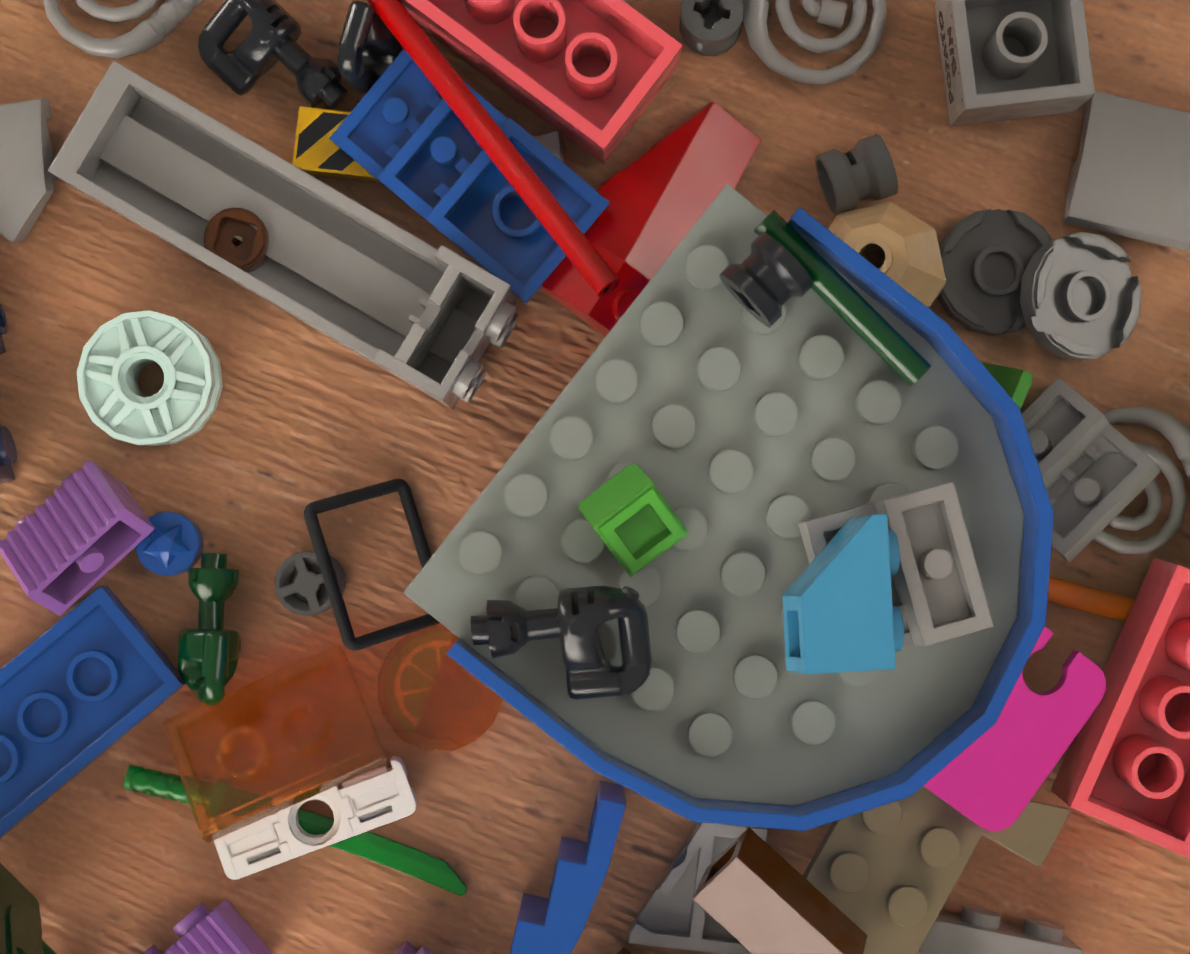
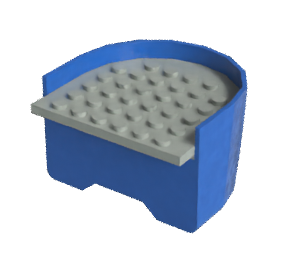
(745, 443)

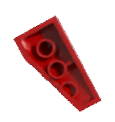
(653, 210)

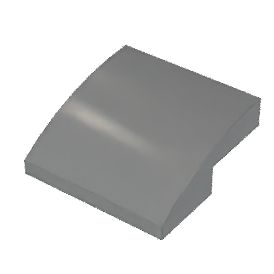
(1132, 172)
(1084, 466)
(937, 569)

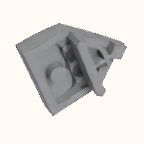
(24, 166)

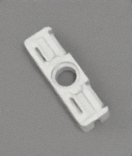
(357, 807)

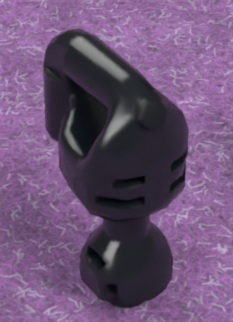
(270, 40)
(365, 47)
(576, 624)

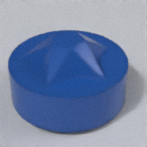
(171, 545)

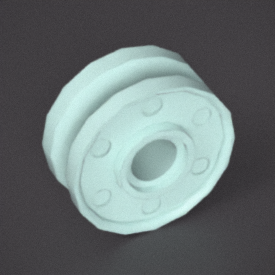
(111, 372)

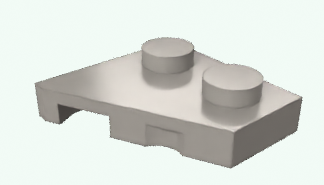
(672, 915)

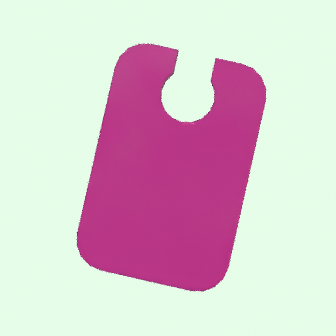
(1014, 757)

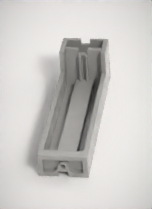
(327, 256)

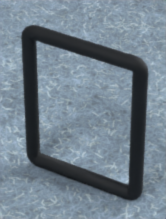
(328, 572)

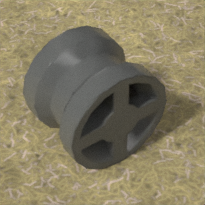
(708, 32)
(298, 586)

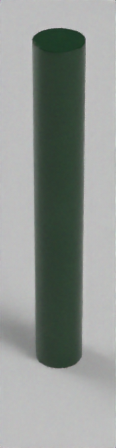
(848, 302)

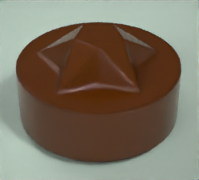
(221, 241)

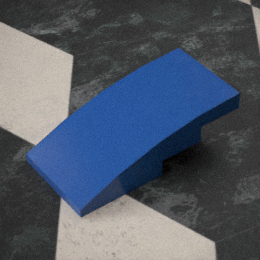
(437, 168)
(557, 922)

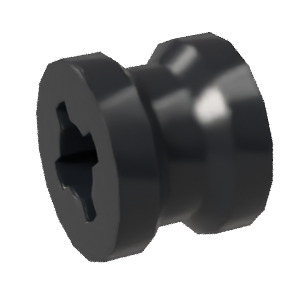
(766, 279)

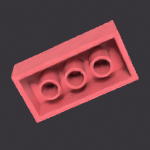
(568, 61)
(1135, 747)

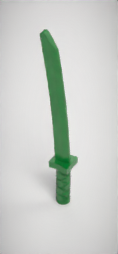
(364, 845)

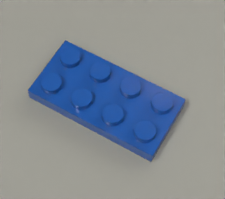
(75, 699)

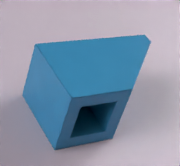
(842, 606)

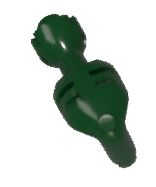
(209, 652)

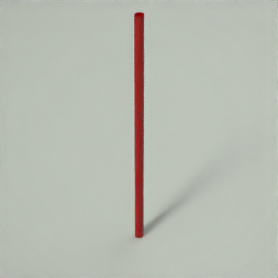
(497, 146)

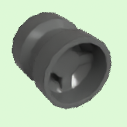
(856, 174)

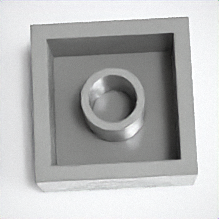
(1013, 58)

